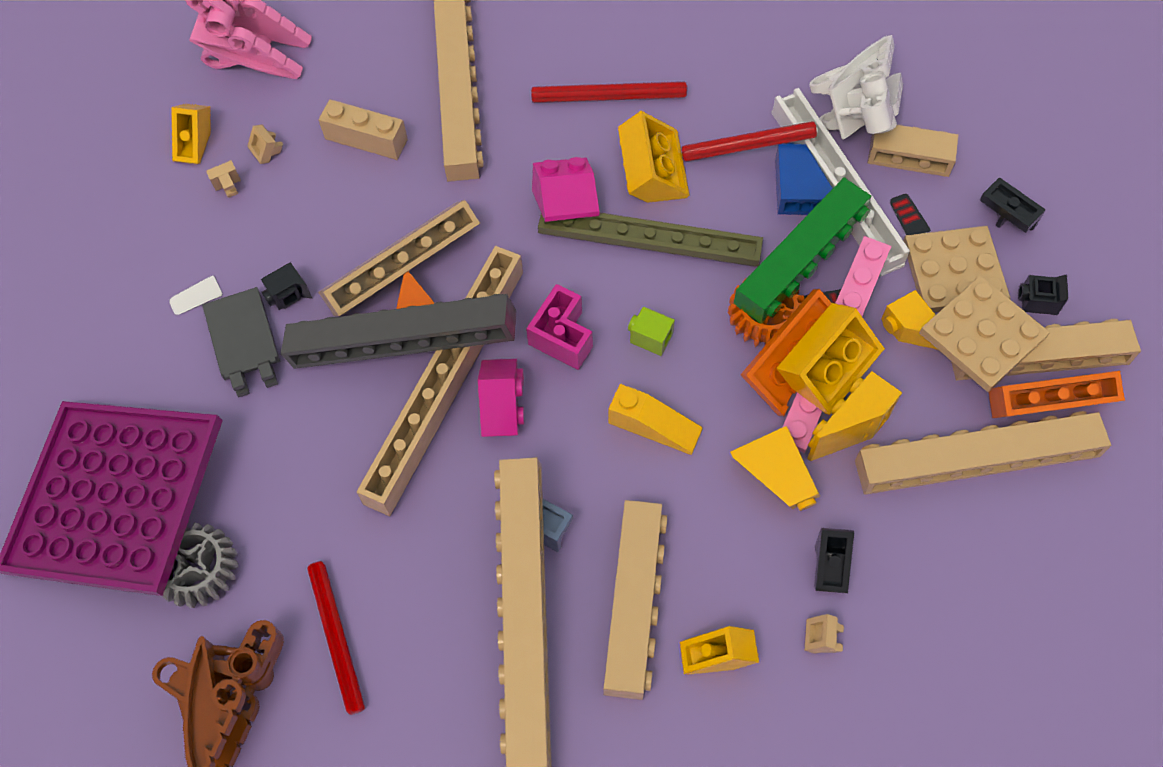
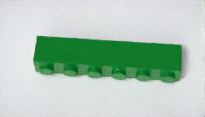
(802, 251)

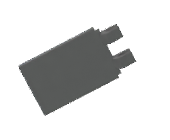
(242, 338)

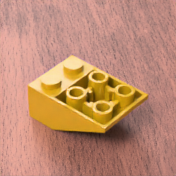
(856, 417)

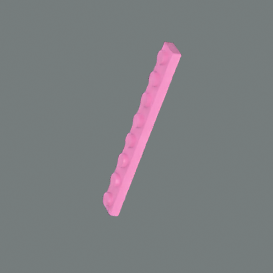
(855, 293)

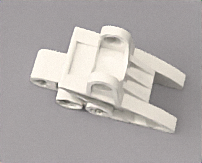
(862, 92)

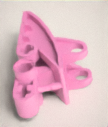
(242, 35)

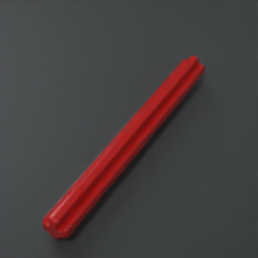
(609, 91)

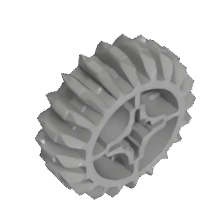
(207, 543)

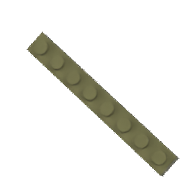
(659, 237)

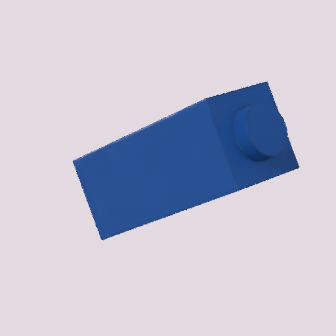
(798, 180)

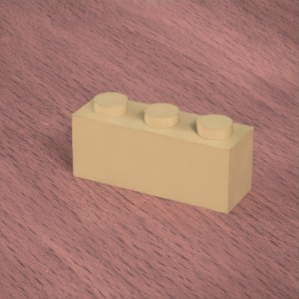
(363, 129)
(914, 150)

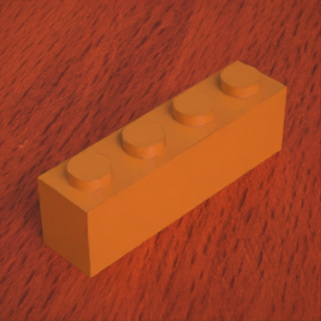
(1056, 394)

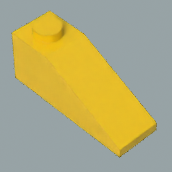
(652, 419)

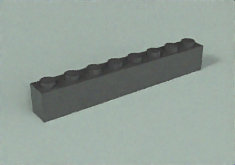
(400, 331)

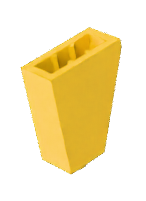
(780, 468)

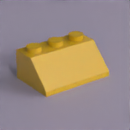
(652, 159)
(831, 357)

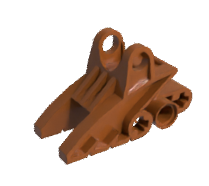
(204, 697)

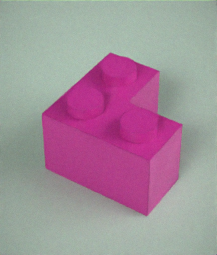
(556, 330)
(498, 390)

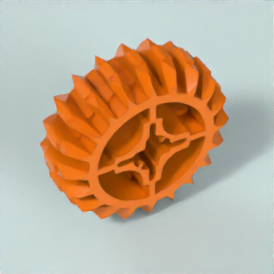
(766, 330)

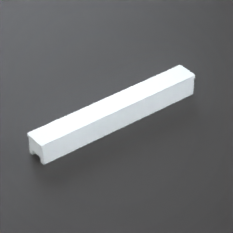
(834, 164)

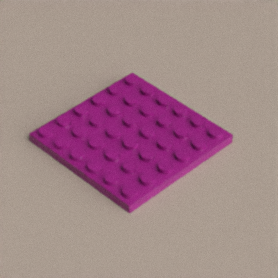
(110, 497)

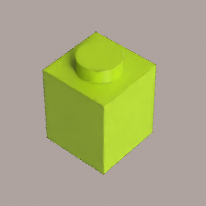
(651, 330)

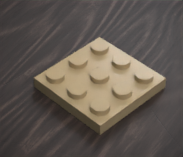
(950, 261)
(984, 333)

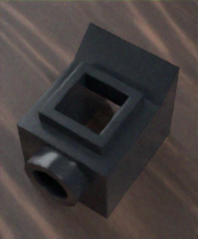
(284, 287)
(1043, 294)

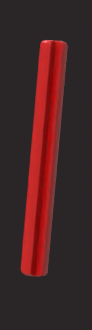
(749, 141)
(335, 638)

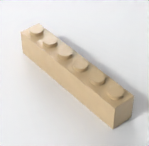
(399, 258)
(1078, 347)
(633, 601)

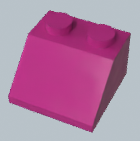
(565, 189)

